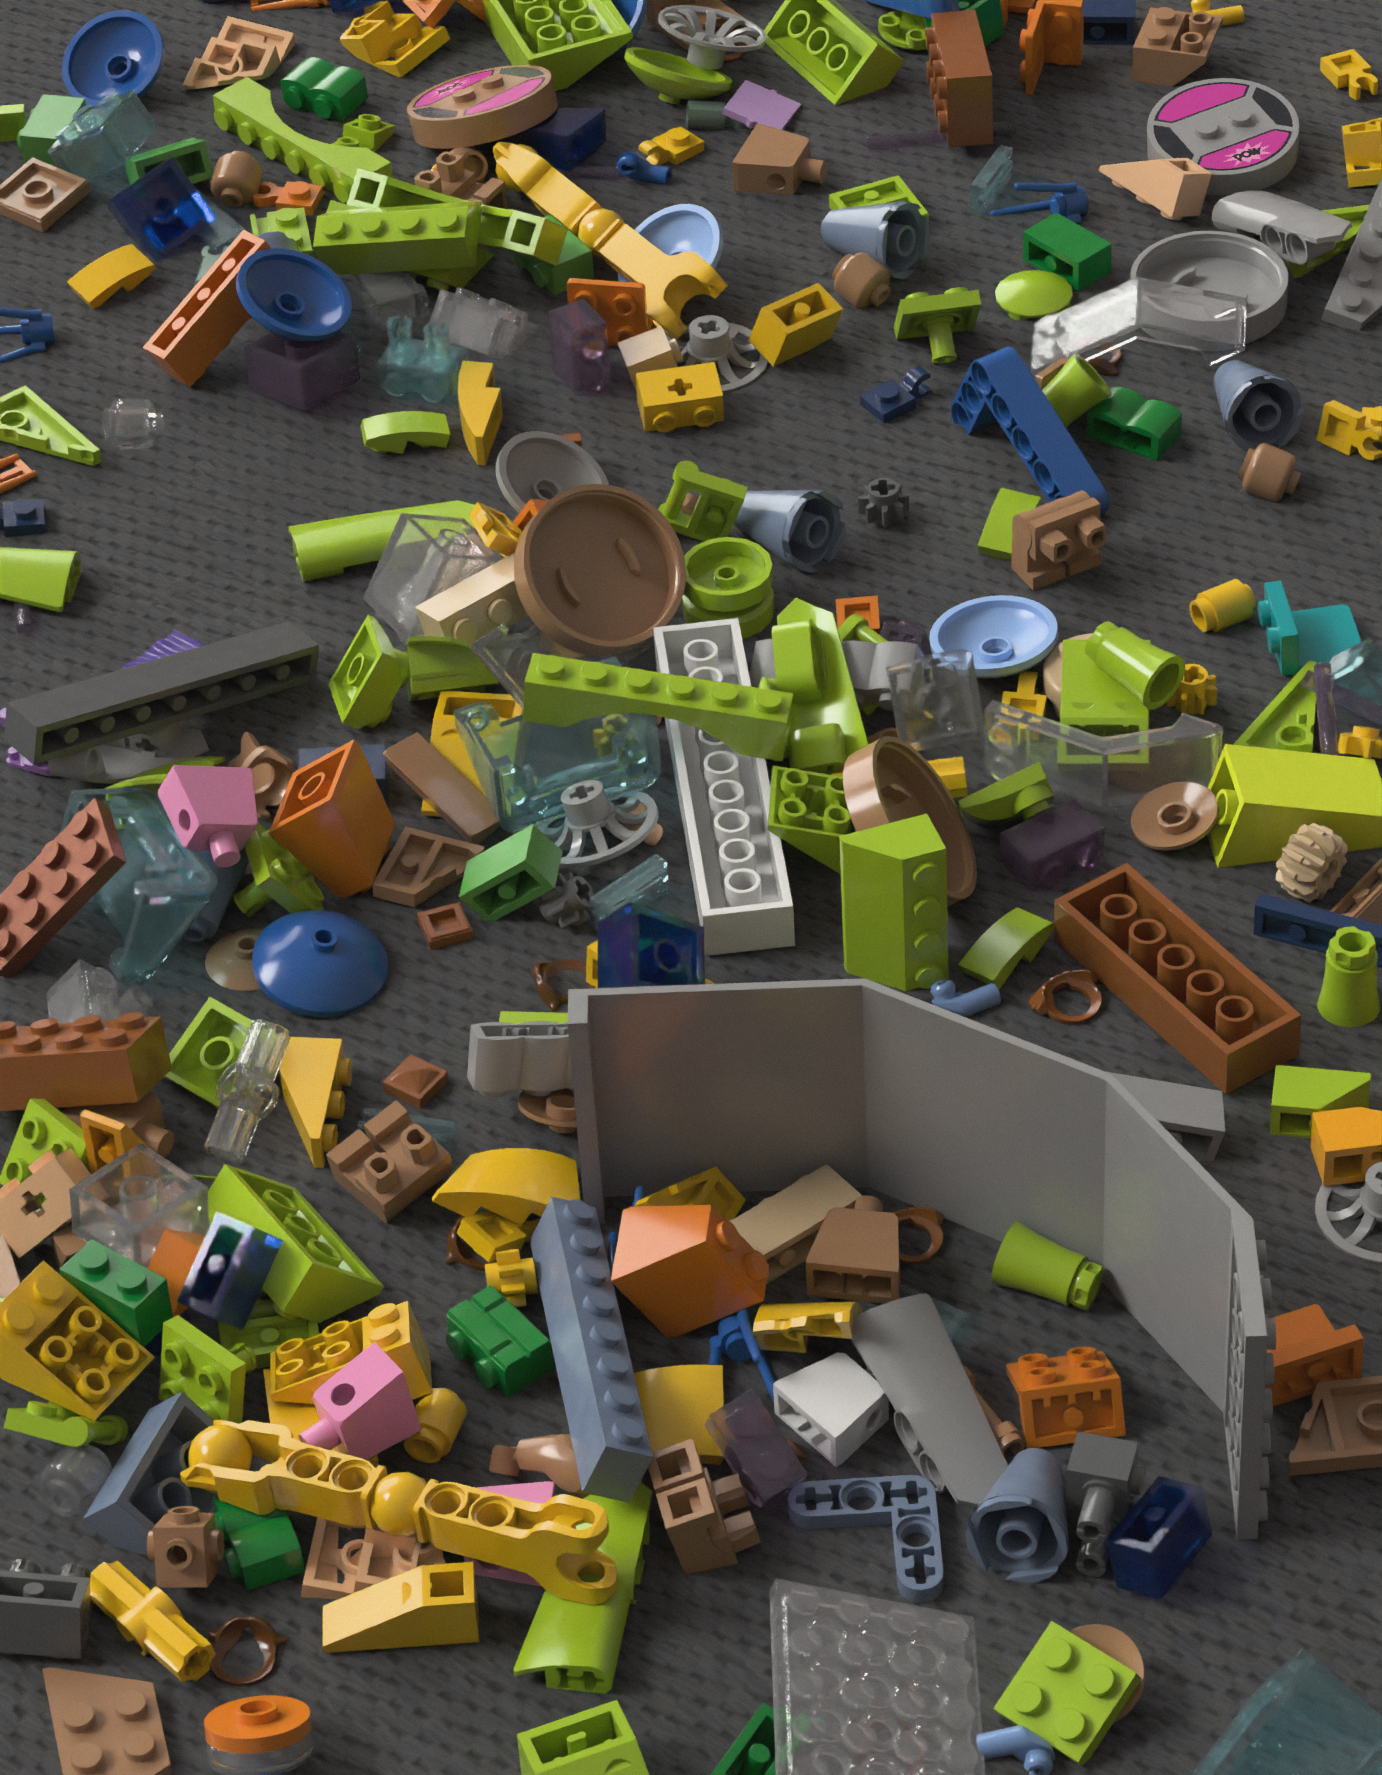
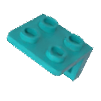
(1304, 634)

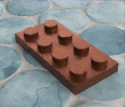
(57, 885)

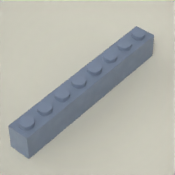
(590, 1350)

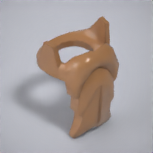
(270, 772)

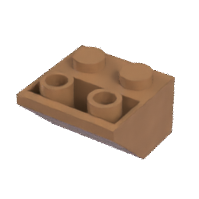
(1173, 45)

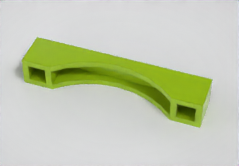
(249, 113)
(499, 227)
(743, 717)

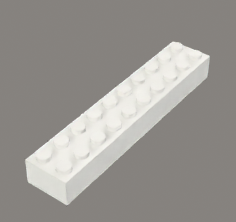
(725, 805)

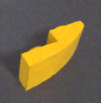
(117, 269)

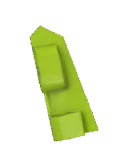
(331, 544)
(39, 576)
(813, 667)
(582, 1641)

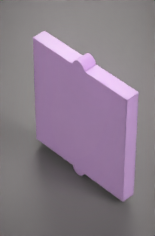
(759, 105)

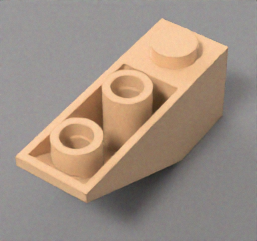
(1170, 185)

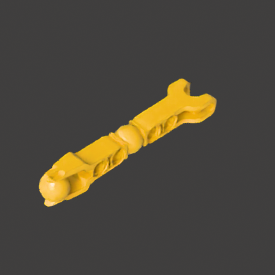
(667, 279)
(450, 1515)

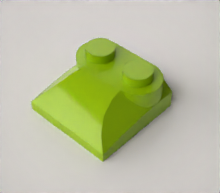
(369, 677)
(1010, 799)
(208, 1049)

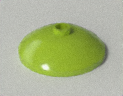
(675, 76)

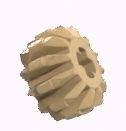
(1311, 862)

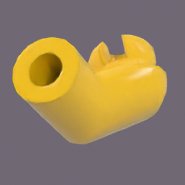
(1230, 15)

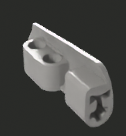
(1284, 225)
(931, 1395)

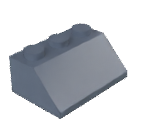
(148, 1476)

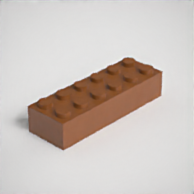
(1177, 978)

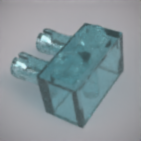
(420, 367)

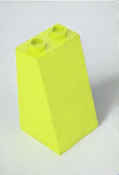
(1274, 792)

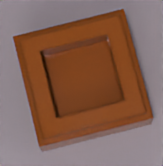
(445, 925)

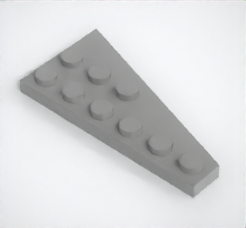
(1359, 286)

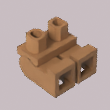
(460, 183)
(1057, 539)
(389, 1164)
(696, 1508)

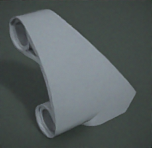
(130, 755)

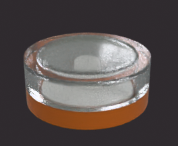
(259, 1735)

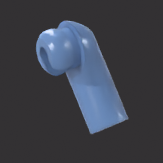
(964, 1003)
(1021, 1743)

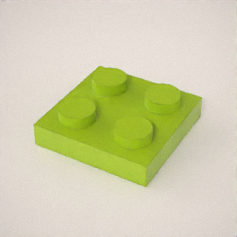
(1068, 1693)

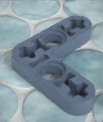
(903, 1516)

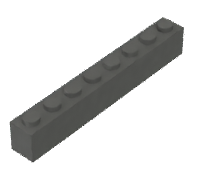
(160, 692)

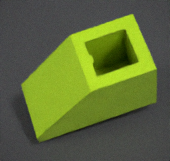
(1309, 1090)

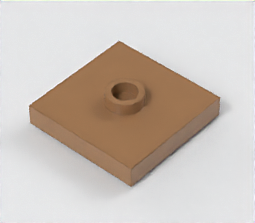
(40, 194)

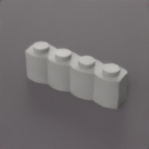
(865, 663)
(519, 1057)

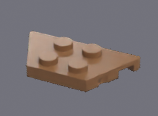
(1340, 1428)
(106, 1724)

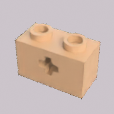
(23, 1218)

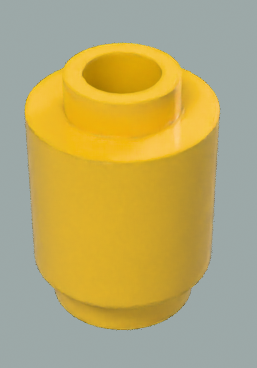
(1222, 606)
(440, 1421)

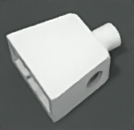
(832, 1405)

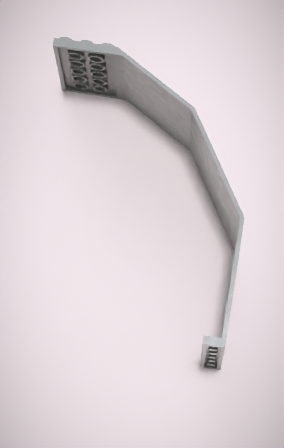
(944, 1120)

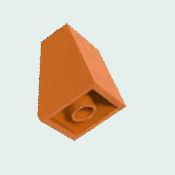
(336, 820)
(686, 1266)

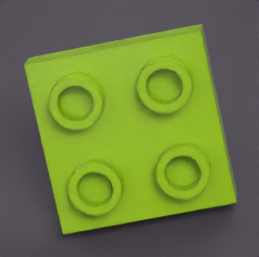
(938, 318)
(276, 878)
(42, 1130)
(204, 1370)

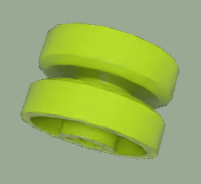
(729, 582)

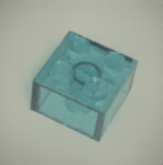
(102, 136)

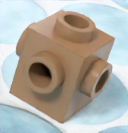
(185, 1548)

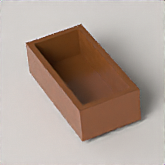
(960, 78)
(81, 1061)

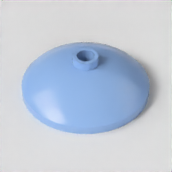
(683, 230)
(1001, 632)

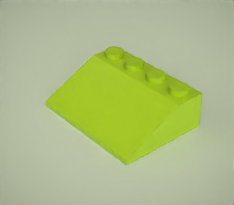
(557, 34)

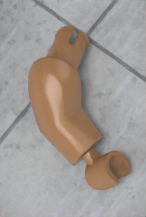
(541, 1454)

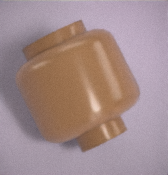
(236, 177)
(861, 280)
(1269, 472)

